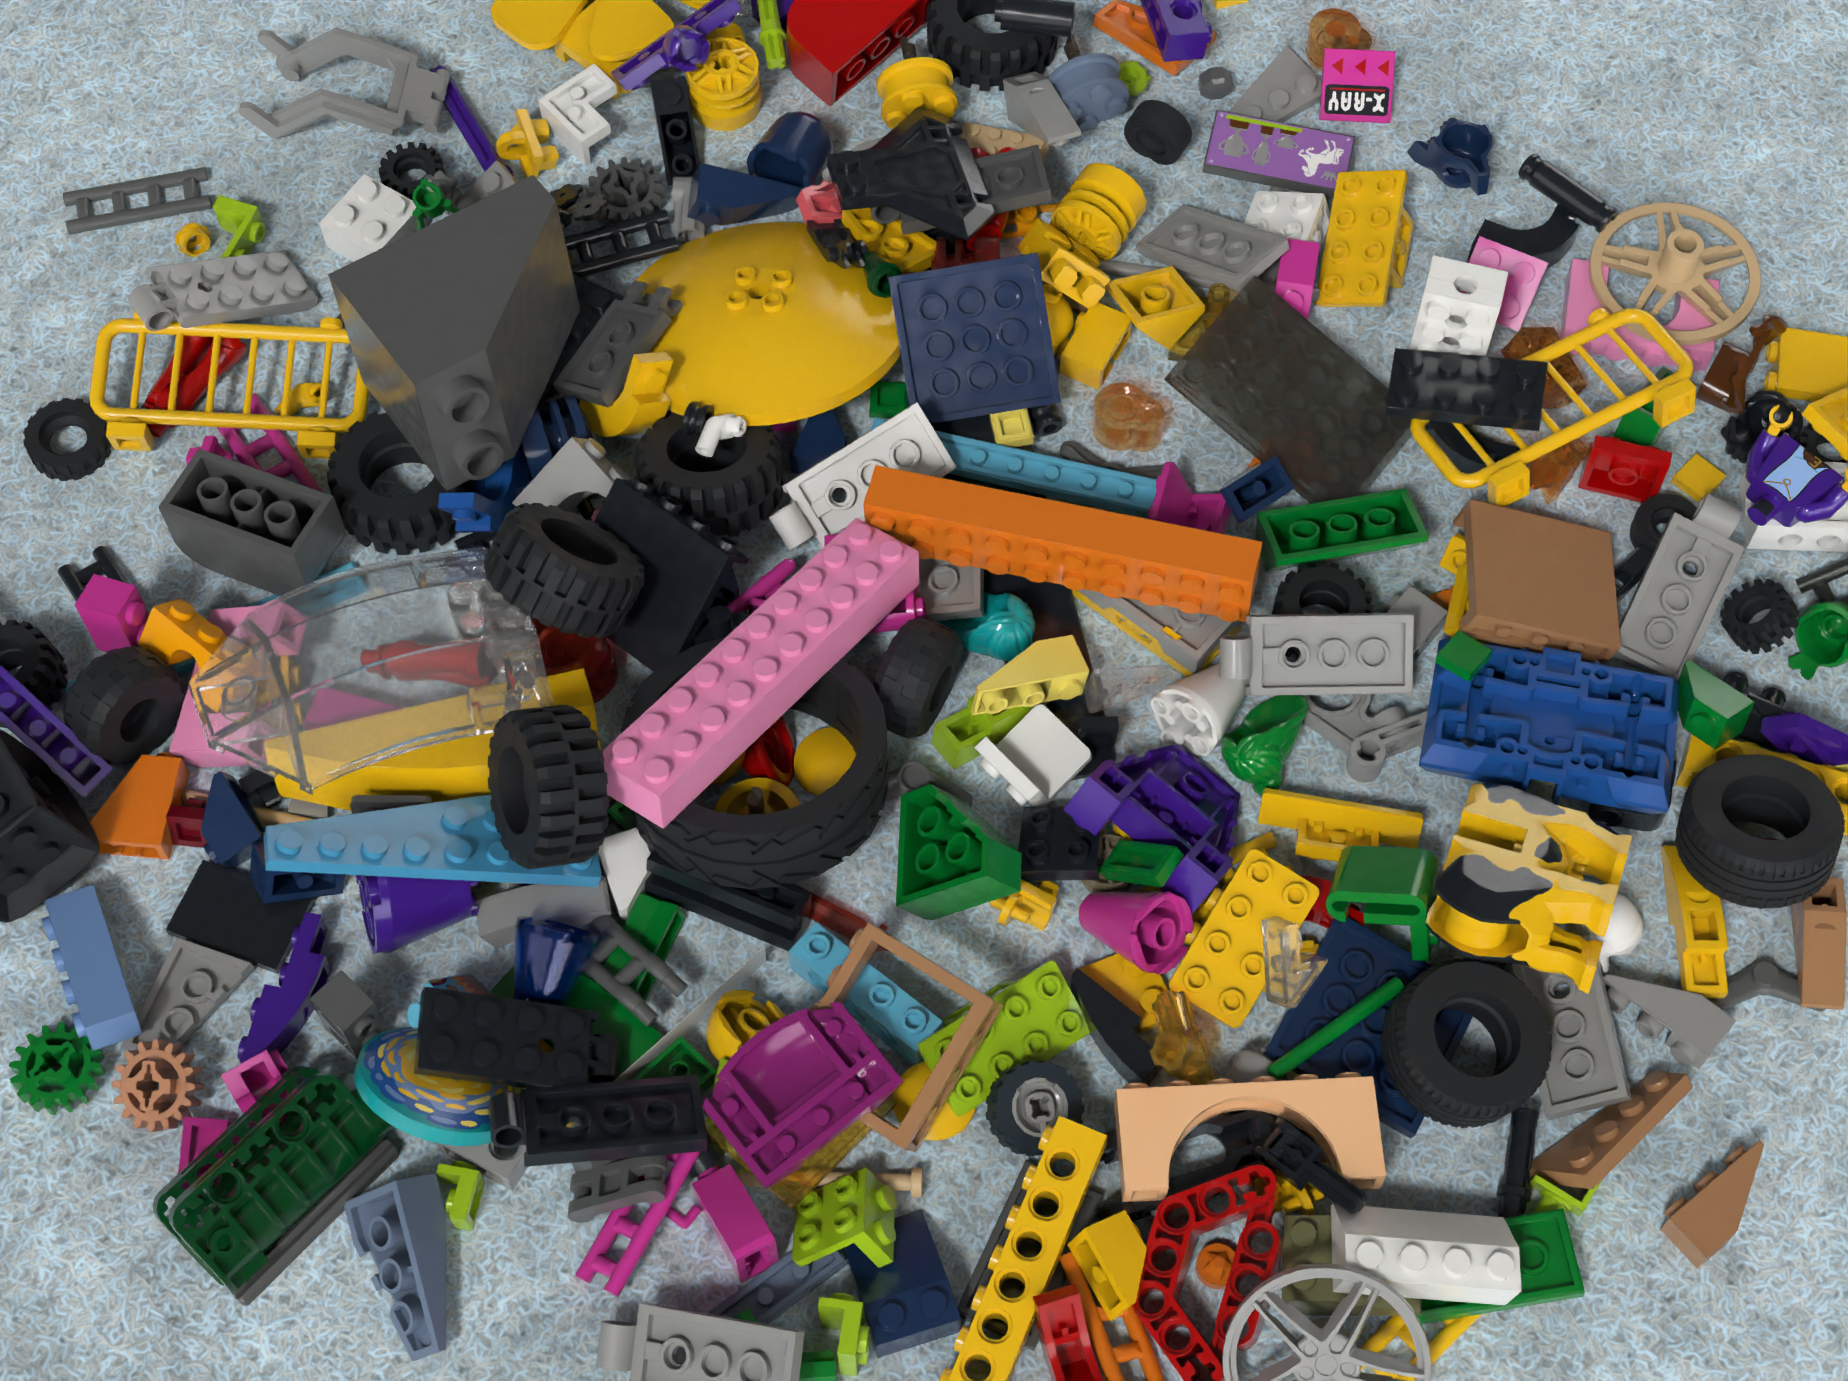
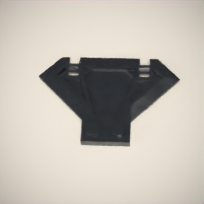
(918, 173)

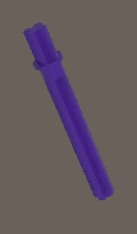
(469, 126)

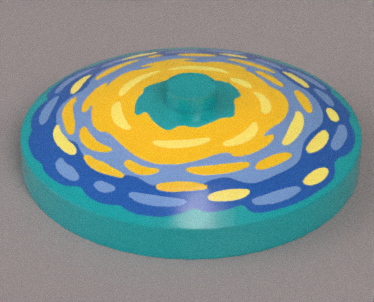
(418, 1104)

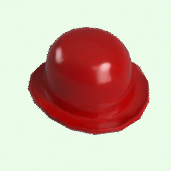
(772, 754)

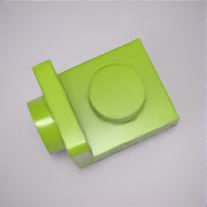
(465, 1199)

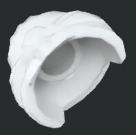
(1622, 932)

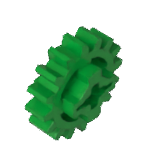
(46, 1052)

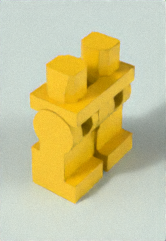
(1065, 264)

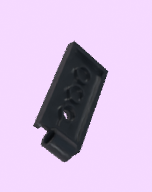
(500, 1038)
(614, 1119)

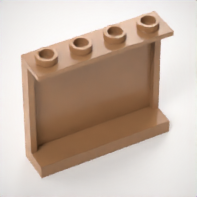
(1539, 582)

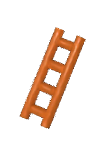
(1109, 1356)

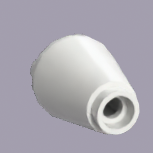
(1198, 710)

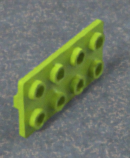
(1034, 1024)

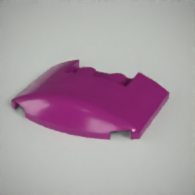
(798, 1089)

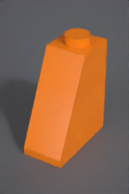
(136, 812)

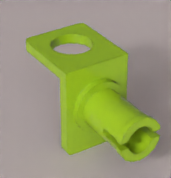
(1555, 1198)

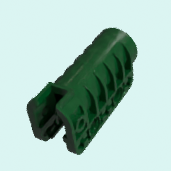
(272, 1174)

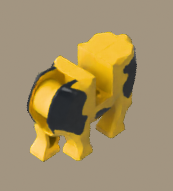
(1520, 872)

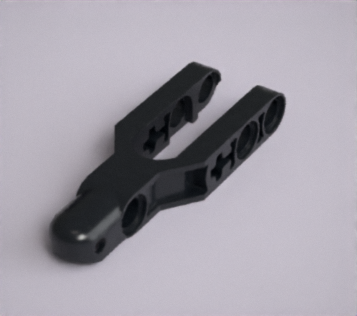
(1236, 1134)

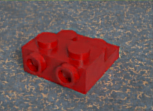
(1624, 469)

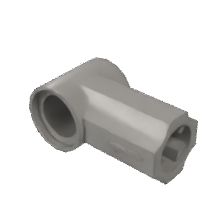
(685, 228)

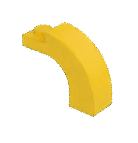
(638, 403)

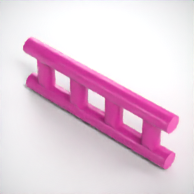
(274, 438)
(639, 1234)

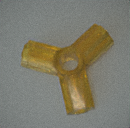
(1180, 1042)

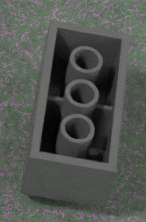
(251, 523)

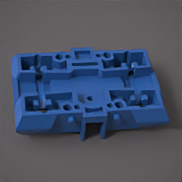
(1556, 725)

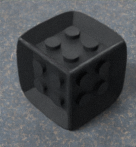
(41, 831)

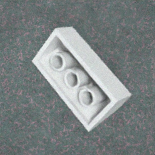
(1429, 1253)

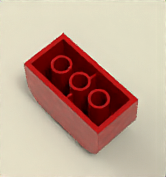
(842, 41)

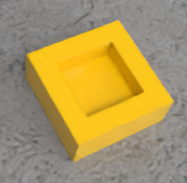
(1698, 478)

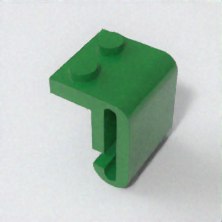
(1394, 886)

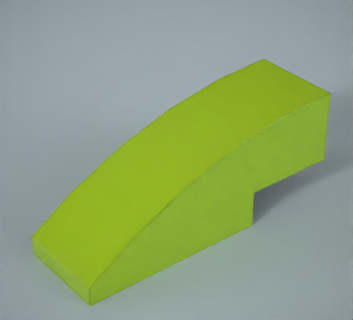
(961, 732)

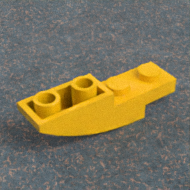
(1698, 929)

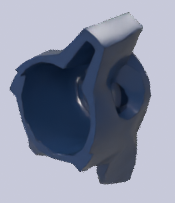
(1457, 155)

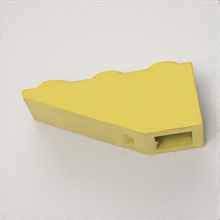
(1039, 674)

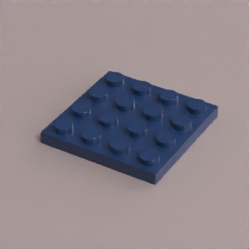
(975, 338)
(1355, 968)

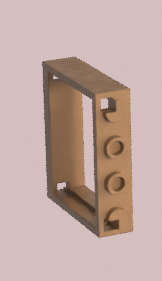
(955, 1057)

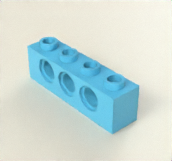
(873, 999)

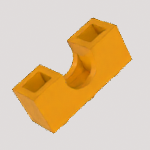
(179, 633)

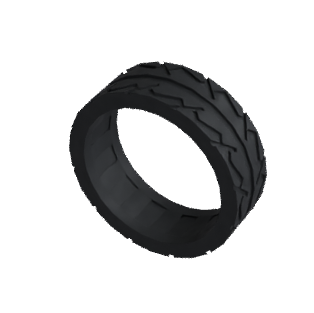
(793, 842)

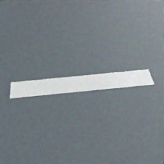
(696, 1015)

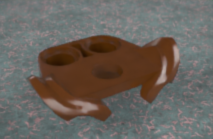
(1732, 366)

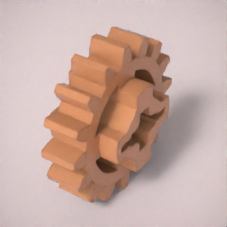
(138, 1085)

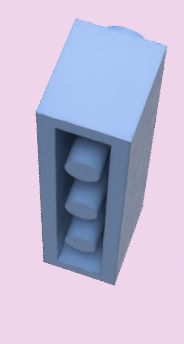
(92, 968)

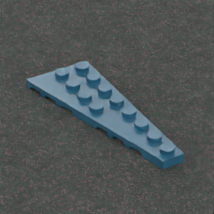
(414, 841)

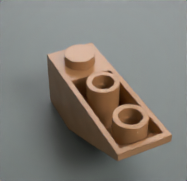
(1821, 946)
(1714, 1214)

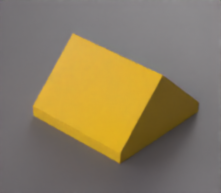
(1158, 303)

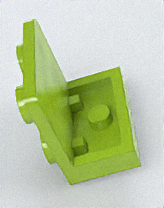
(845, 1213)

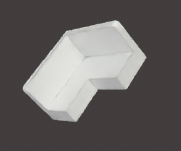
(572, 112)

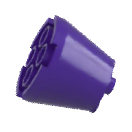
(410, 909)

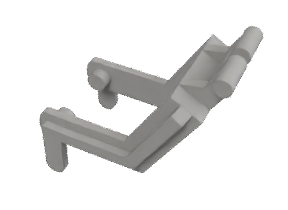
(412, 98)

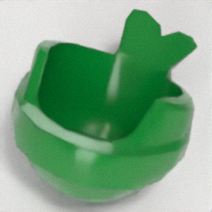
(1821, 638)

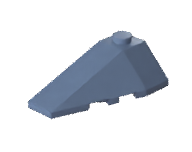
(407, 1239)

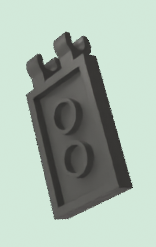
(625, 329)

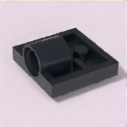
(1057, 847)

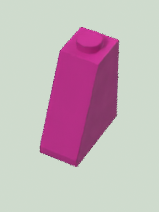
(736, 1222)

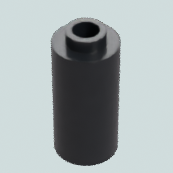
(1036, 16)

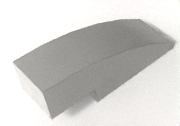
(557, 903)

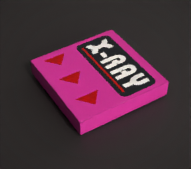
(1357, 85)

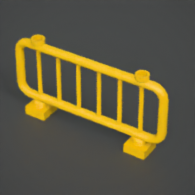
(128, 425)
(1509, 477)

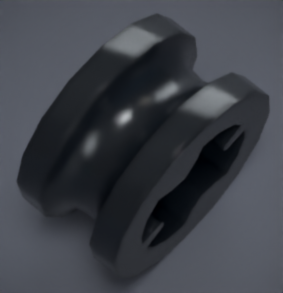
(696, 417)

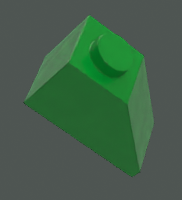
(1710, 706)

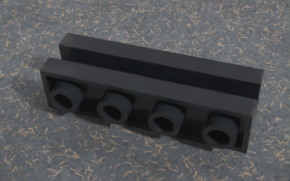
(768, 914)

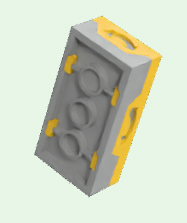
(1177, 637)

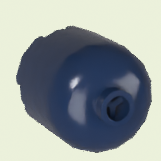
(792, 150)

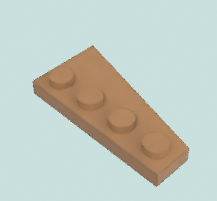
(1611, 1134)

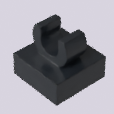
(260, 784)

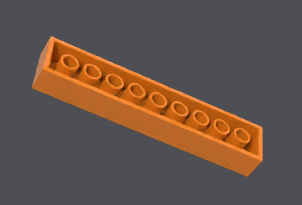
(1066, 543)

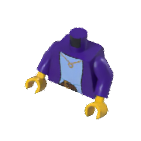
(1790, 480)

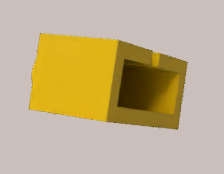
(1096, 339)

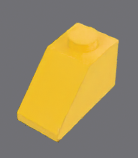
(1112, 1261)

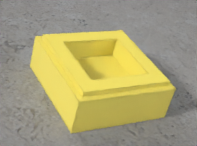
(1012, 428)

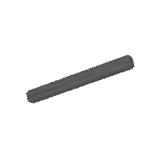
(318, 1219)

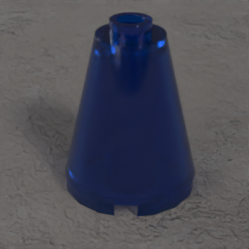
(549, 960)

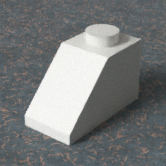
(624, 867)

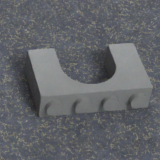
(572, 476)

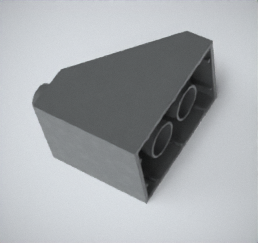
(464, 327)

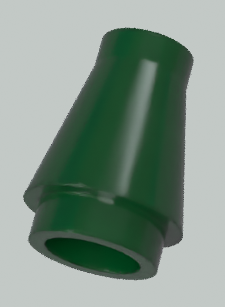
(877, 272)

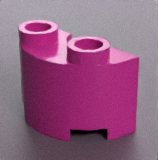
(254, 1078)

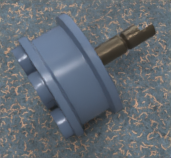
(1090, 86)

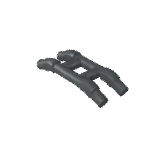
(641, 959)

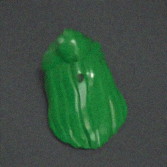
(1264, 741)

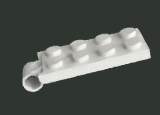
(899, 443)

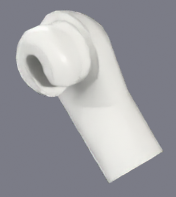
(719, 428)

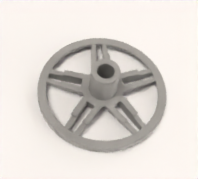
(1325, 1347)

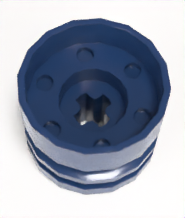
(547, 437)

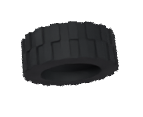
(51, 419)

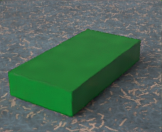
(1141, 863)

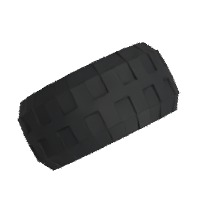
(917, 675)
(124, 704)

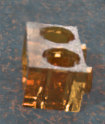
(1533, 339)

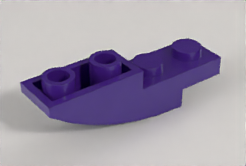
(285, 1009)

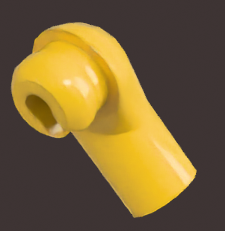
(302, 396)

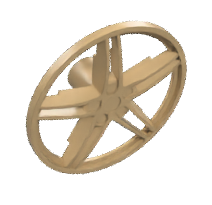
(1677, 269)

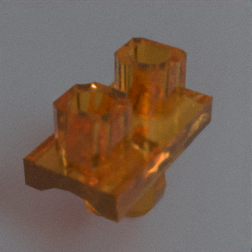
(1556, 469)

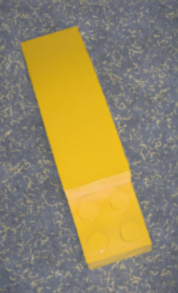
(440, 770)

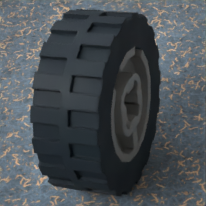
(1029, 1100)

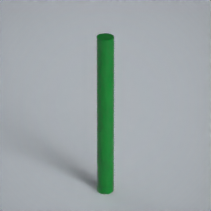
(1335, 1028)

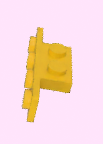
(1331, 824)

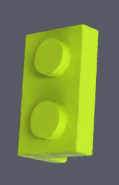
(845, 1314)

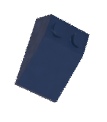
(911, 1296)

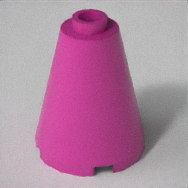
(1139, 926)

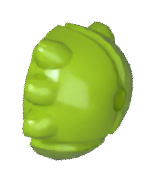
(1134, 77)

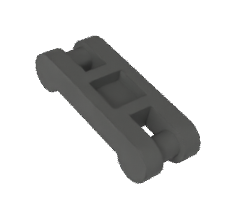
(616, 1186)

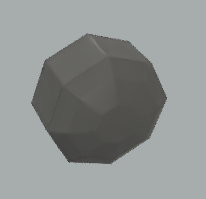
(1215, 83)

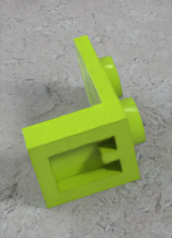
(242, 221)

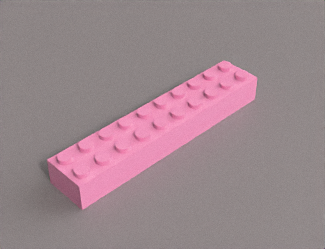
(758, 672)

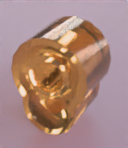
(1334, 30)
(1127, 418)

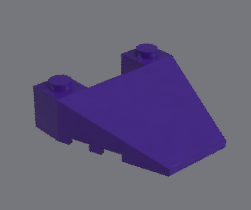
(1166, 801)

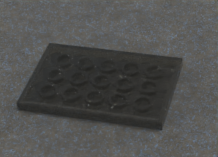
(1291, 396)

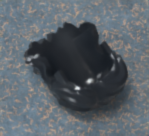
(1743, 432)

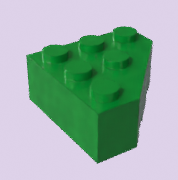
(950, 856)

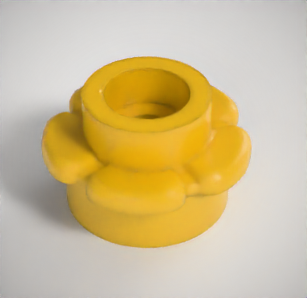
(201, 238)

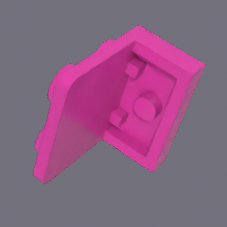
(1178, 505)

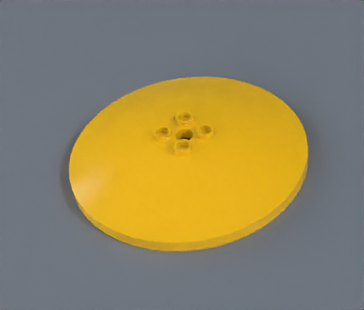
(777, 357)

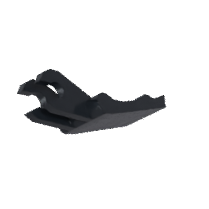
(837, 244)

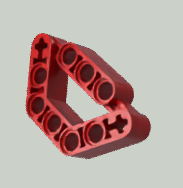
(1245, 1262)

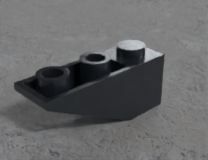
(675, 127)

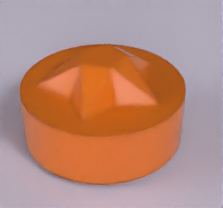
(1214, 1265)

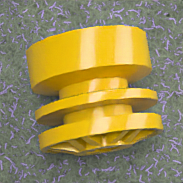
(727, 87)
(1100, 209)

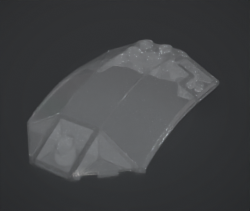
(370, 668)

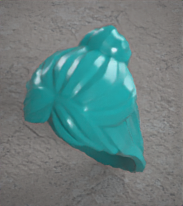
(1002, 631)

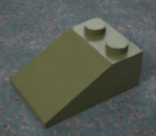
(1309, 1241)

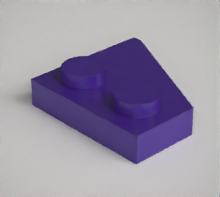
(1806, 738)

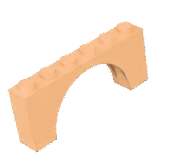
(1332, 1111)

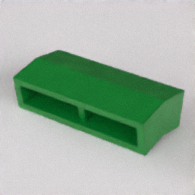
(655, 927)

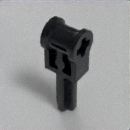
(1303, 1163)

